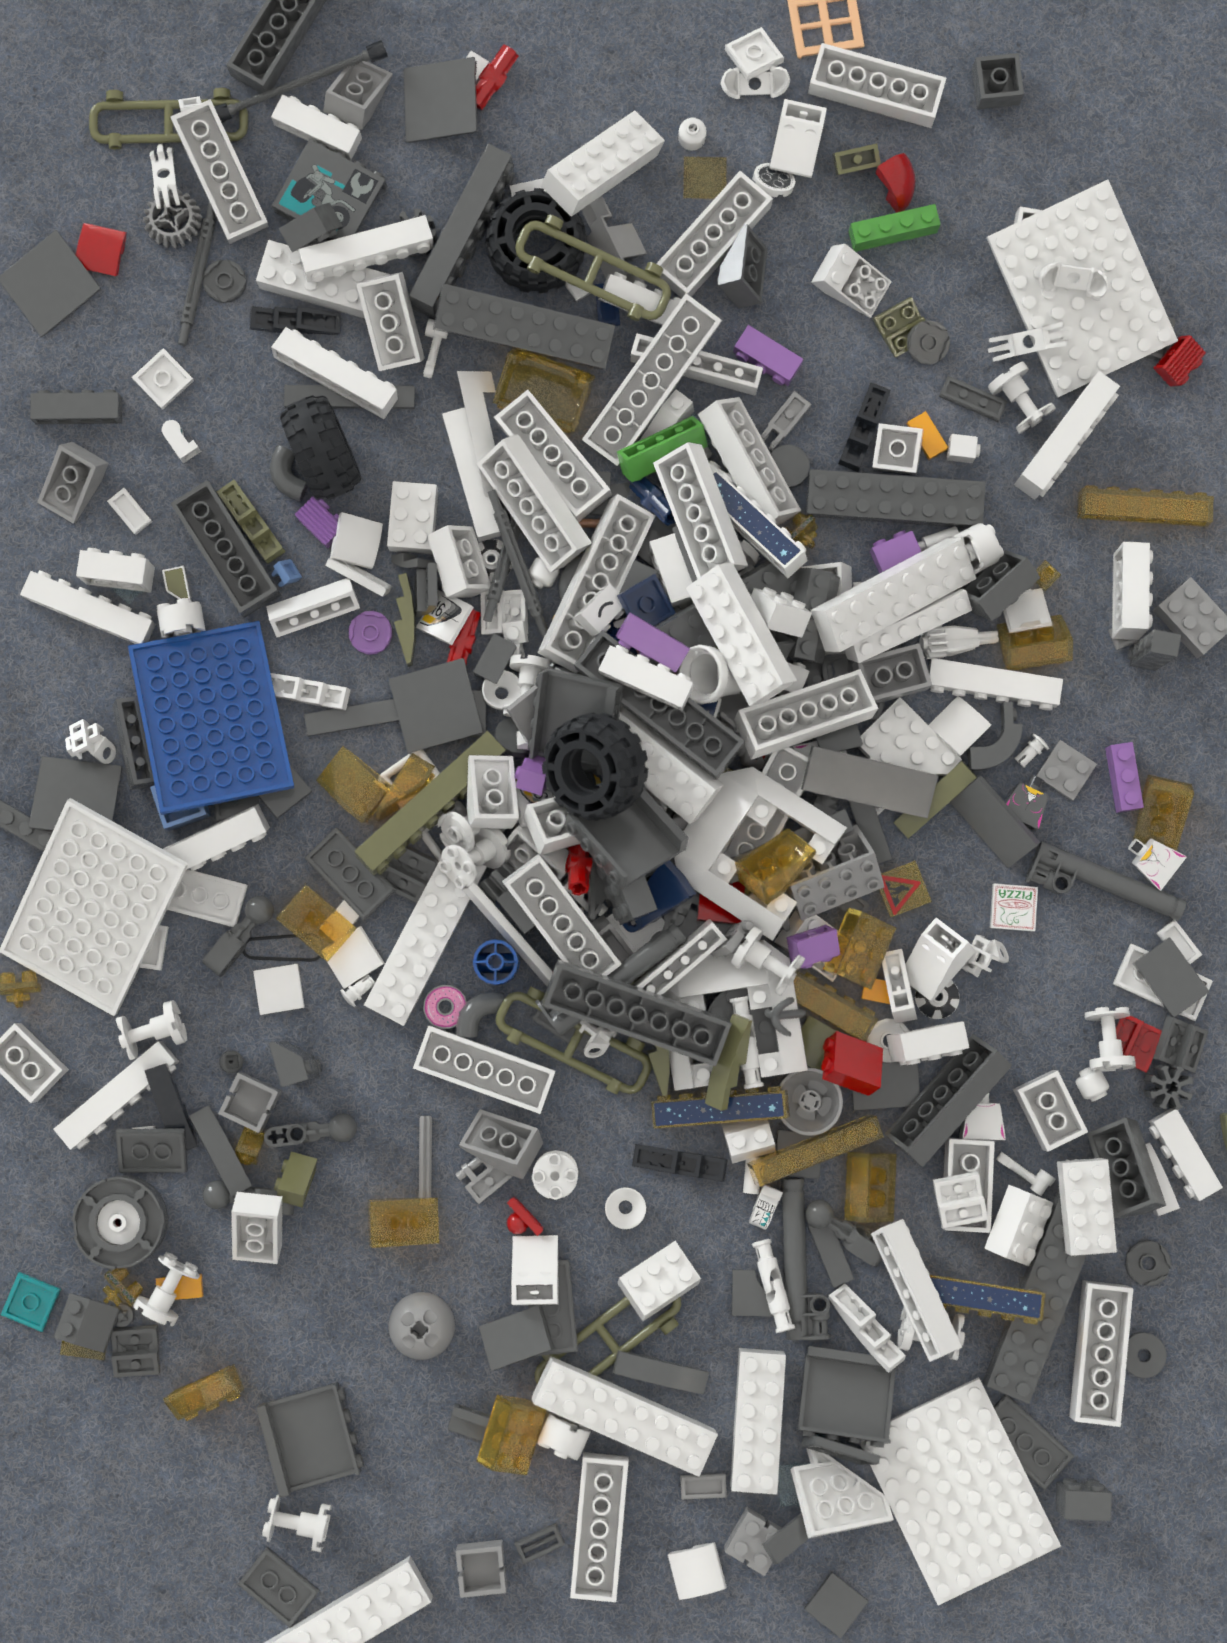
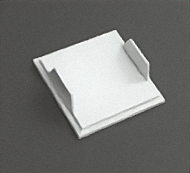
(1028, 612)

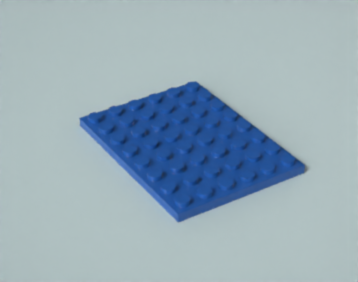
(210, 717)

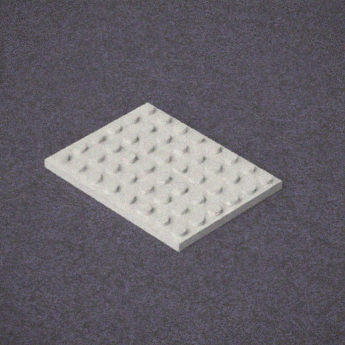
(1105, 330)
(93, 907)
(960, 1492)

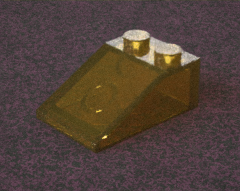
(410, 781)
(354, 785)
(1164, 811)
(774, 865)
(316, 922)
(403, 1221)

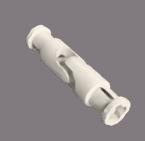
(751, 1068)
(774, 1289)

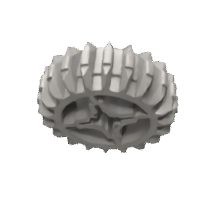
(180, 215)

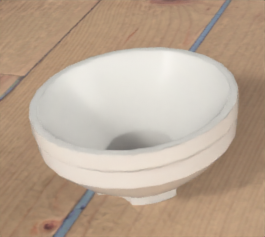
(509, 682)
(629, 1220)

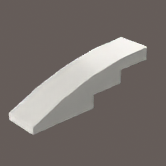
(310, 691)
(866, 1327)

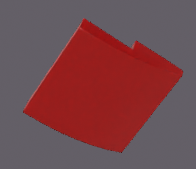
(101, 248)
(709, 910)
(1138, 1041)

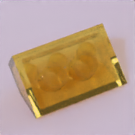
(1036, 646)
(870, 1187)
(205, 1393)

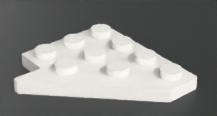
(907, 741)
(836, 1498)

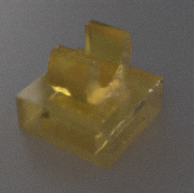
(1048, 575)

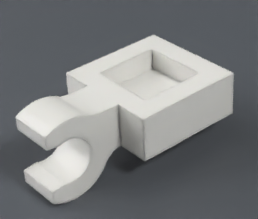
(517, 634)

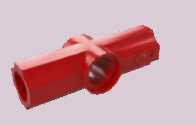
(494, 75)
(466, 638)
(578, 867)

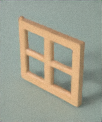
(825, 24)

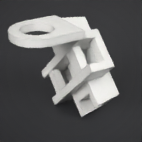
(91, 739)
(990, 950)
(599, 1039)

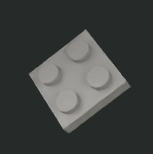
(1066, 770)

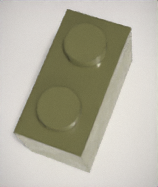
(856, 159)
(296, 1179)

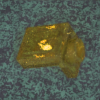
(249, 1146)

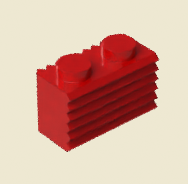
(1180, 361)

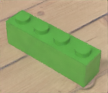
(894, 228)
(638, 459)

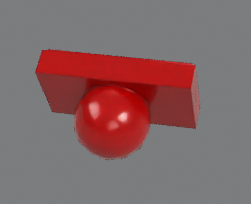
(522, 1219)

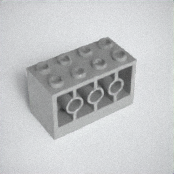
(844, 876)

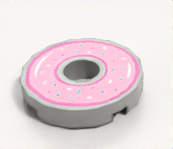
(432, 1003)

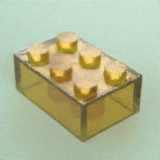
(862, 948)
(511, 1435)

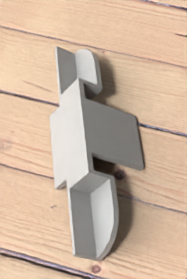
(617, 240)

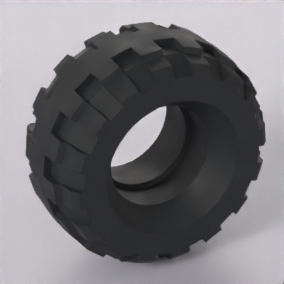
(510, 219)
(320, 447)
(618, 755)

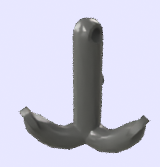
(777, 1015)

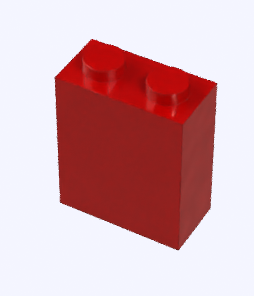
(852, 1063)

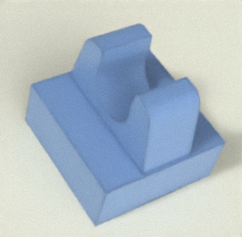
(287, 572)

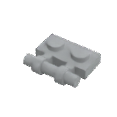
(734, 937)
(483, 1184)

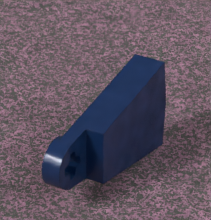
(668, 890)

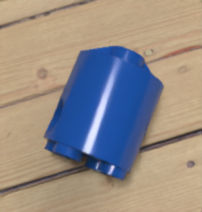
(496, 962)

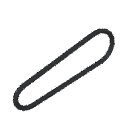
(277, 958)

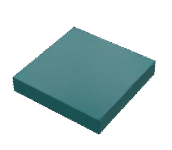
(30, 1302)

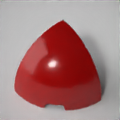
(899, 179)

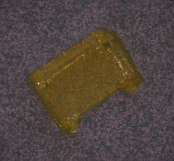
(554, 385)

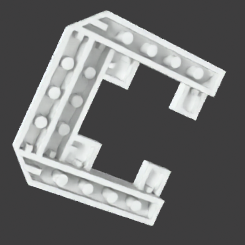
(758, 797)
(719, 975)

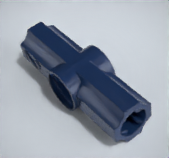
(653, 499)

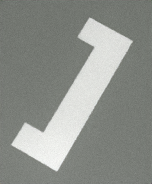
(472, 388)

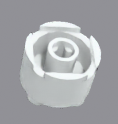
(981, 546)
(180, 618)
(563, 1436)

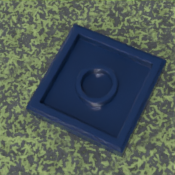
(647, 601)

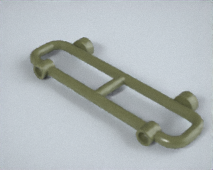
(116, 101)
(651, 273)
(632, 1047)
(665, 1322)

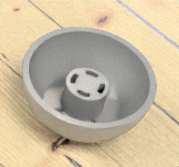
(804, 1116)
(419, 1313)

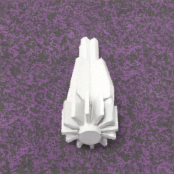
(954, 640)

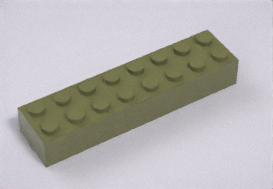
(423, 809)

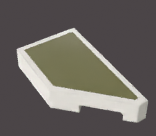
(176, 582)

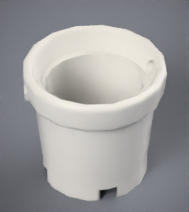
(708, 674)

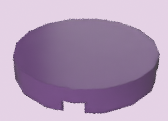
(374, 638)

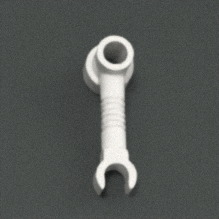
(437, 337)
(1039, 1182)

